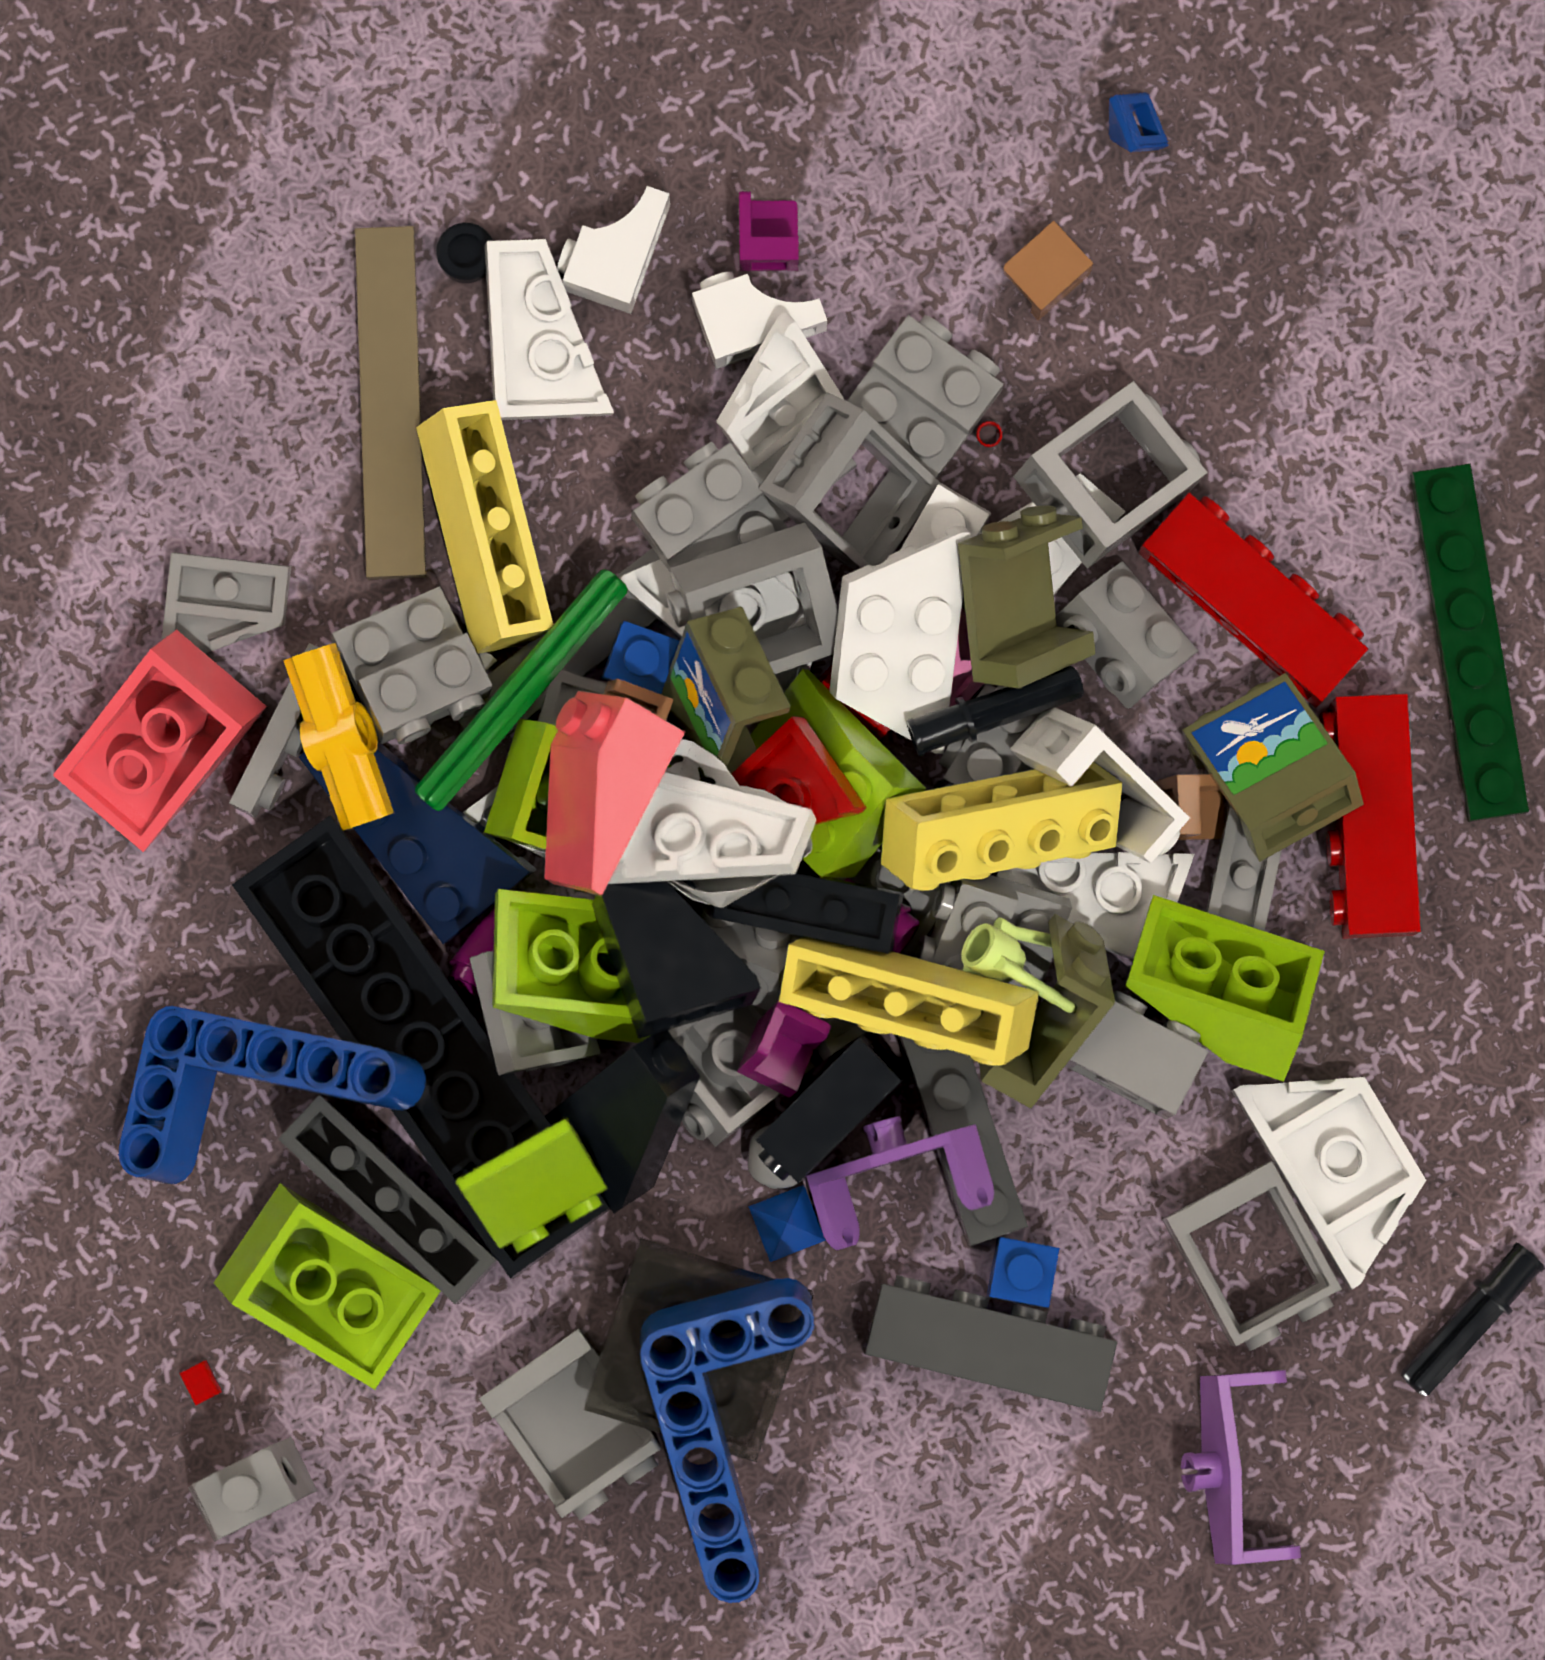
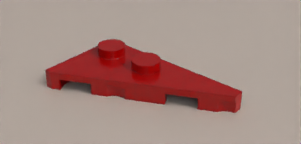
(800, 773)

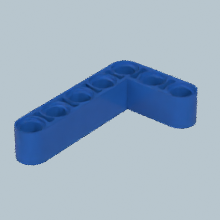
(259, 1052)
(702, 1425)

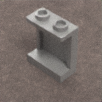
(561, 1443)

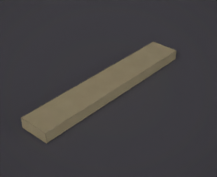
(390, 403)

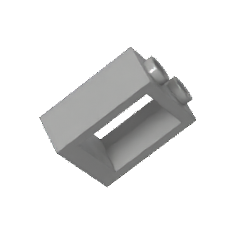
(817, 460)
(1052, 483)
(757, 561)
(1305, 1303)

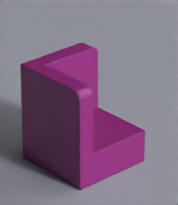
(768, 234)
(782, 1047)

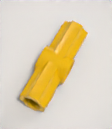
(338, 736)

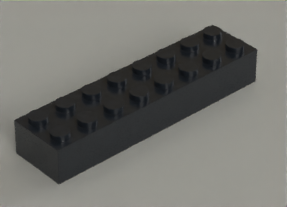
(391, 995)

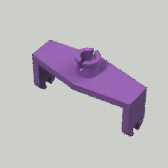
(890, 1146)
(1222, 1472)

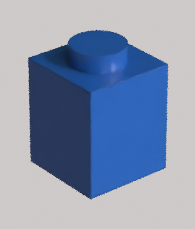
(640, 657)
(1023, 1272)

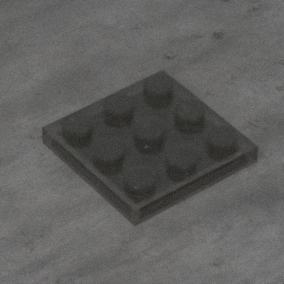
(742, 1391)

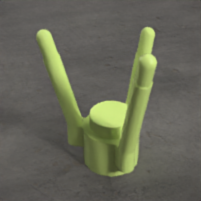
(998, 955)

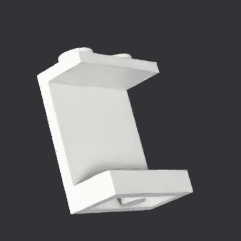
(1066, 748)

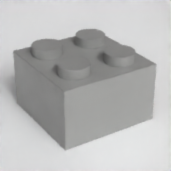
(1140, 1057)

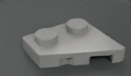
(223, 599)

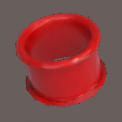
(993, 424)

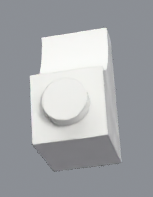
(613, 259)
(739, 316)

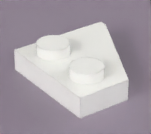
(775, 394)

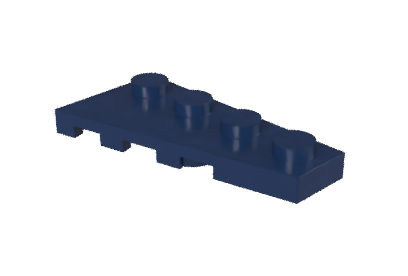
(434, 855)

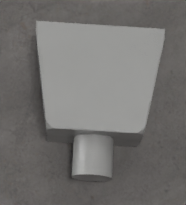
(252, 1488)

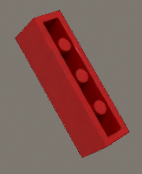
(1253, 599)
(1377, 839)

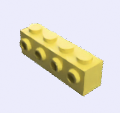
(484, 526)
(998, 825)
(910, 999)

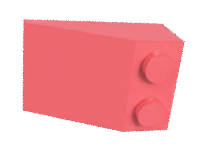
(159, 739)
(600, 784)

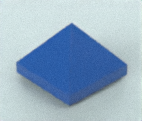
(1123, 126)
(787, 1223)

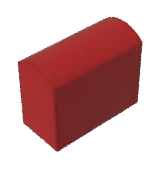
(200, 1382)

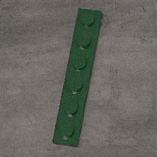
(1469, 642)

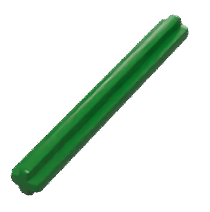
(521, 689)

